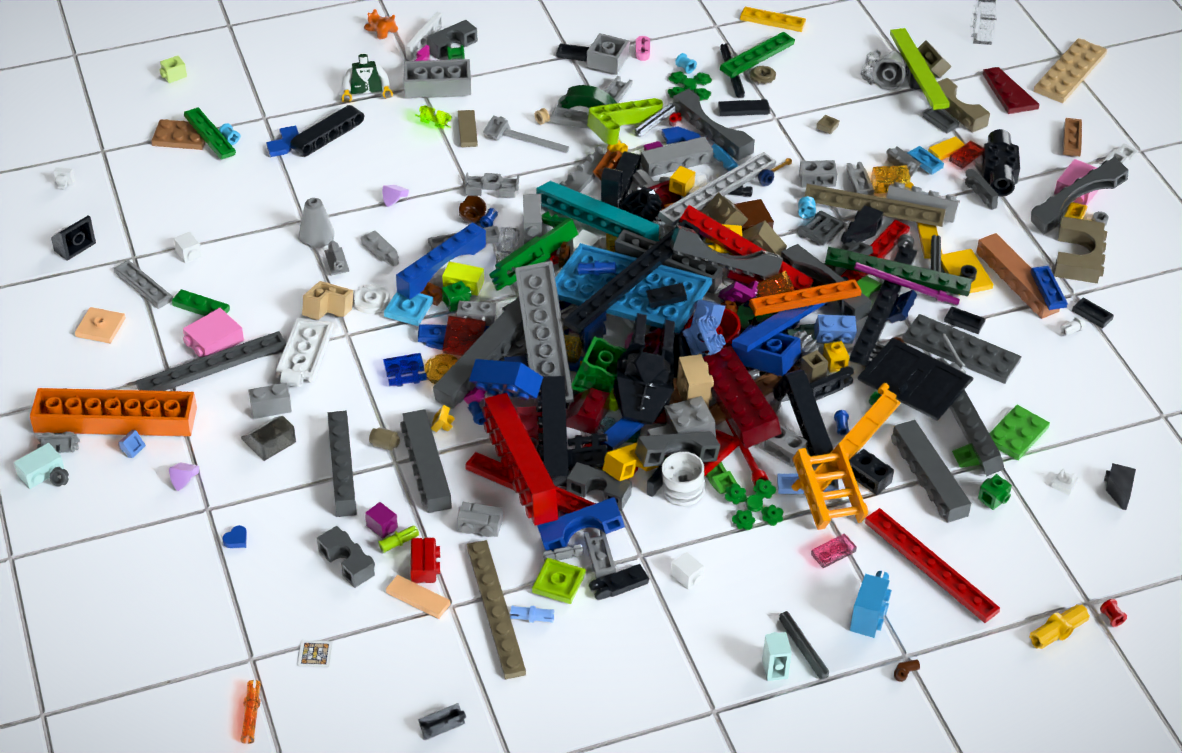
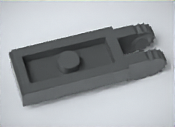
(982, 188)

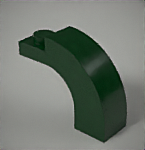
(585, 96)

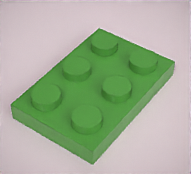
(1018, 432)

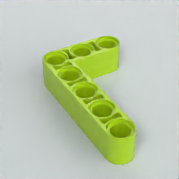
(607, 119)

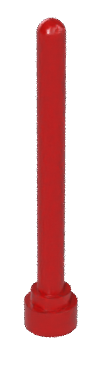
(756, 472)

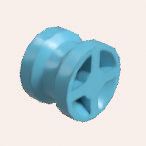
(806, 207)

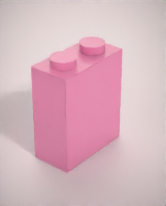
(1075, 170)
(213, 333)

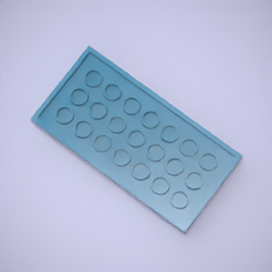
(579, 288)

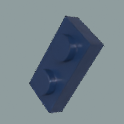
(903, 306)

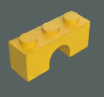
(622, 462)

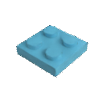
(407, 310)

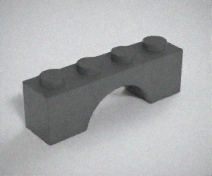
(654, 448)

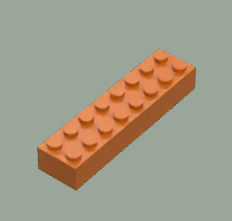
(113, 411)

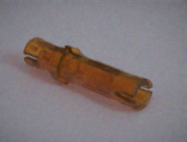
(251, 703)

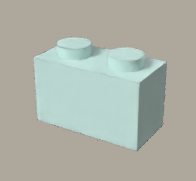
(38, 465)
(776, 656)

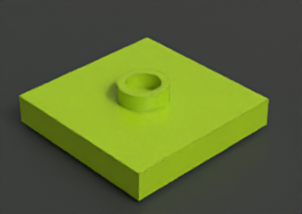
(559, 580)

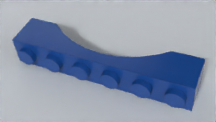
(417, 275)

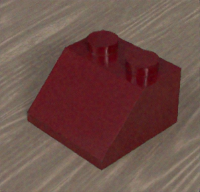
(587, 410)

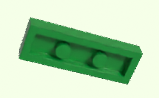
(197, 303)

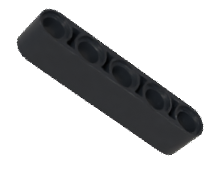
(327, 130)

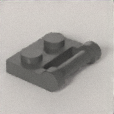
(824, 231)

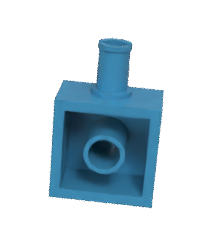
(871, 604)

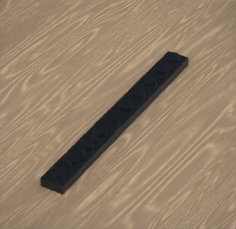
(623, 282)
(880, 313)

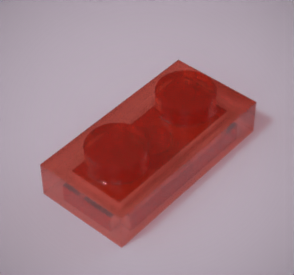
(966, 154)

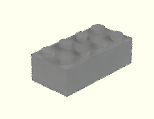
(437, 78)

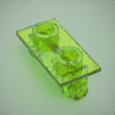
(440, 120)

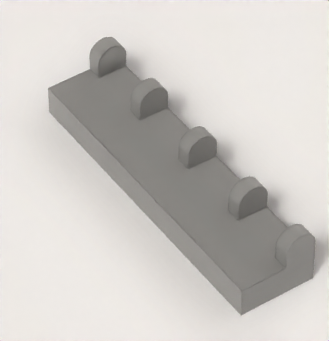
(583, 175)

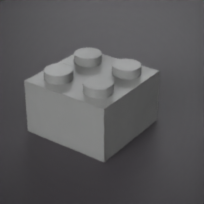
(608, 53)
(690, 416)

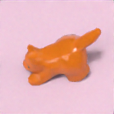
(381, 24)

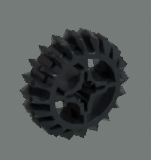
(642, 203)

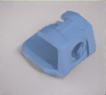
(712, 341)

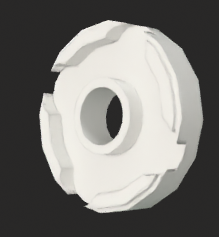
(374, 306)

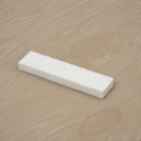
(419, 40)

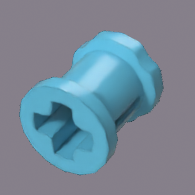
(688, 64)
(231, 135)

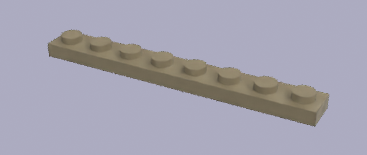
(890, 207)
(496, 610)

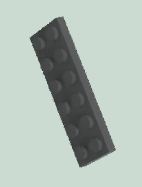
(973, 352)

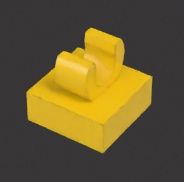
(442, 419)

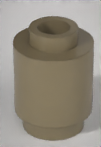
(384, 438)

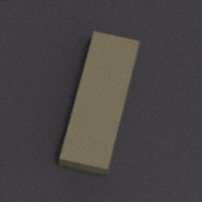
(467, 128)

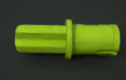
(398, 538)

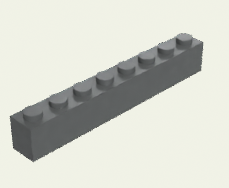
(490, 346)

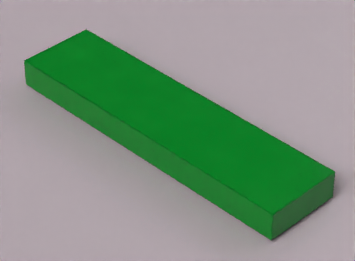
(209, 133)

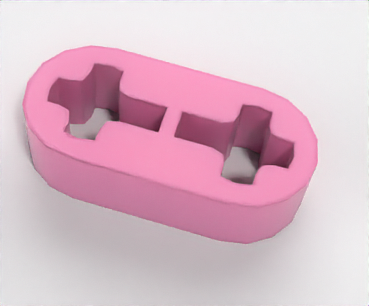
(642, 48)

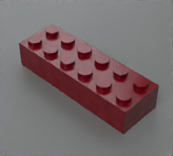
(741, 399)

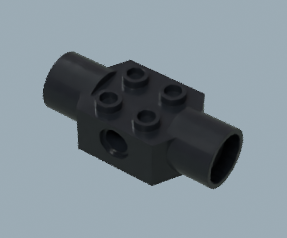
(1001, 162)

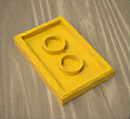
(954, 261)

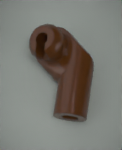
(903, 669)

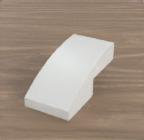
(1124, 154)

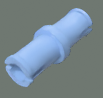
(532, 614)

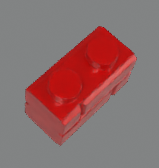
(424, 560)

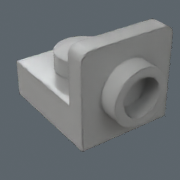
(496, 127)

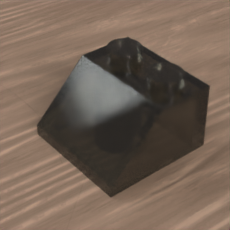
(270, 437)

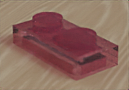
(833, 550)

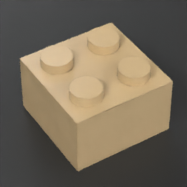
(694, 378)

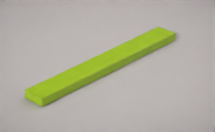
(919, 69)

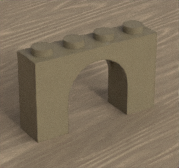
(1086, 266)

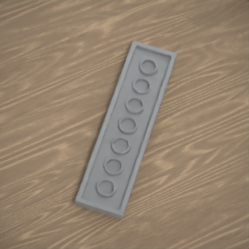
(543, 323)

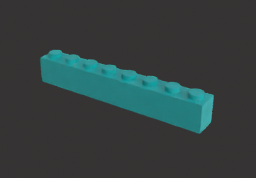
(594, 212)

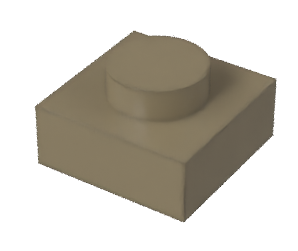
(828, 124)

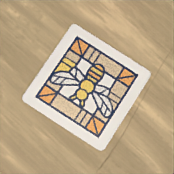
(315, 653)

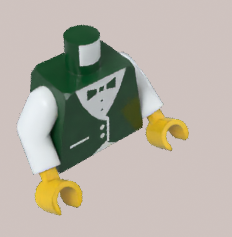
(365, 78)

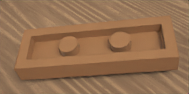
(1072, 137)

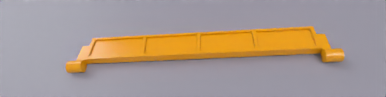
(860, 432)

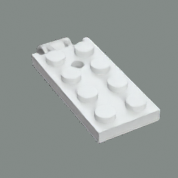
(305, 345)

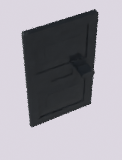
(916, 378)

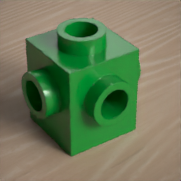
(454, 293)
(995, 492)

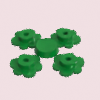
(690, 83)
(754, 503)

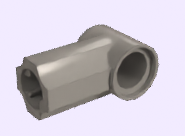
(642, 179)

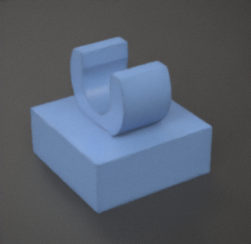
(131, 444)

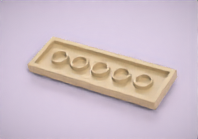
(1070, 70)

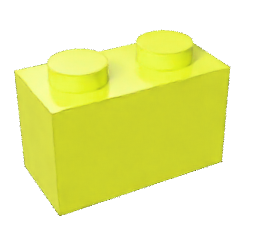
(470, 275)

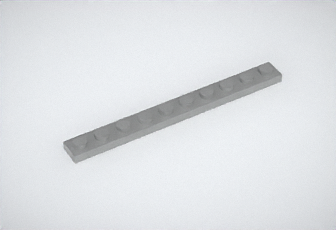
(724, 184)

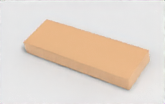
(418, 596)

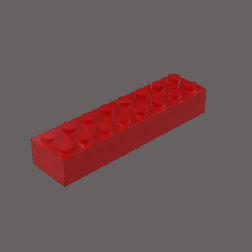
(520, 459)

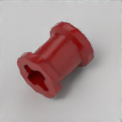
(1113, 612)

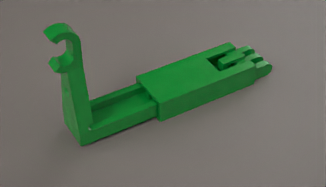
(534, 251)

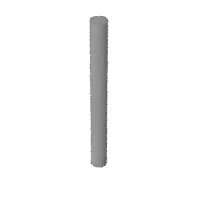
(537, 140)

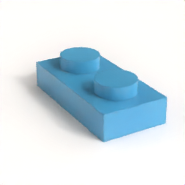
(721, 155)
(928, 161)

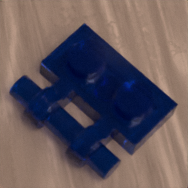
(404, 365)

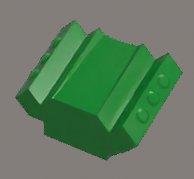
(598, 367)

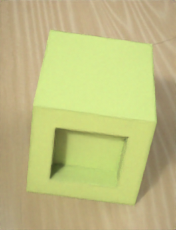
(173, 69)

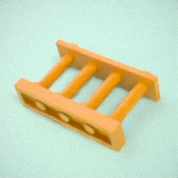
(816, 497)

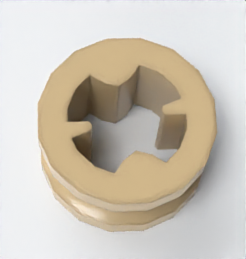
(542, 116)

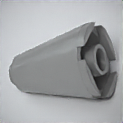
(890, 71)
(315, 224)

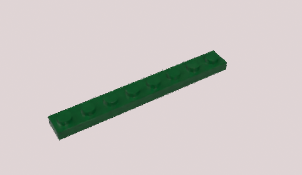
(922, 276)

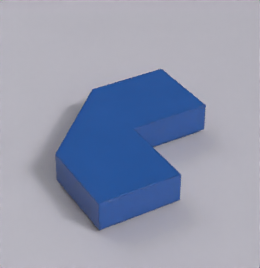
(678, 134)
(282, 146)

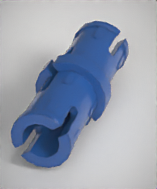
(597, 268)

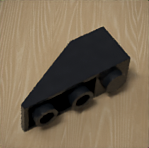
(865, 225)

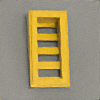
(1076, 211)

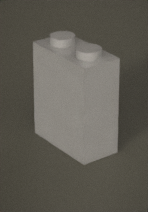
(532, 216)

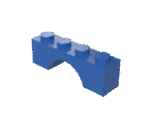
(601, 515)

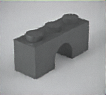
(461, 33)
(586, 478)
(336, 545)

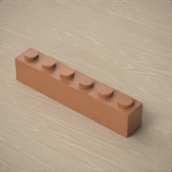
(1013, 271)

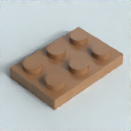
(177, 135)

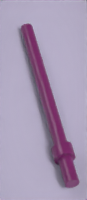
(939, 295)

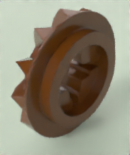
(564, 254)

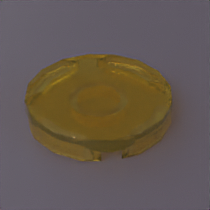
(438, 366)

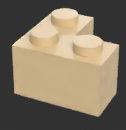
(325, 299)

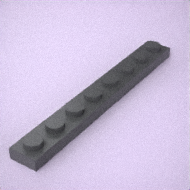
(213, 363)

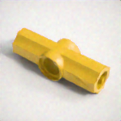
(1059, 626)

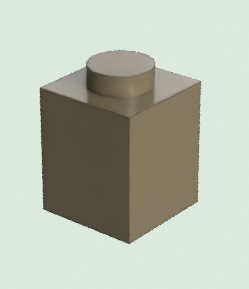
(814, 366)

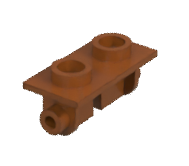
(609, 160)

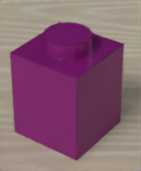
(381, 520)

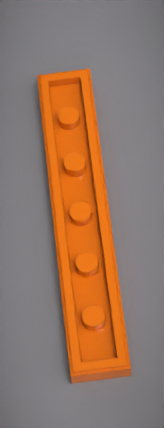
(805, 297)

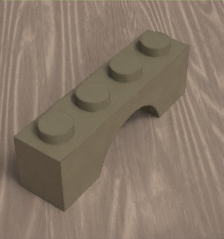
(970, 115)

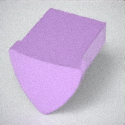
(392, 194)
(182, 474)

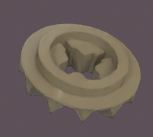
(768, 72)

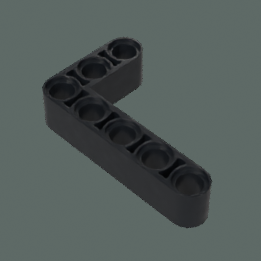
(617, 182)
(797, 390)

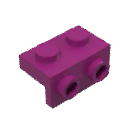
(739, 293)

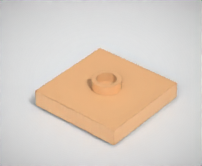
(100, 325)

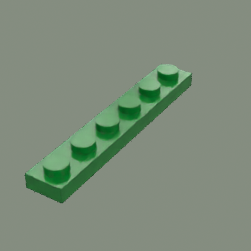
(757, 54)

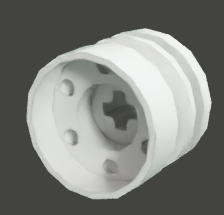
(683, 478)

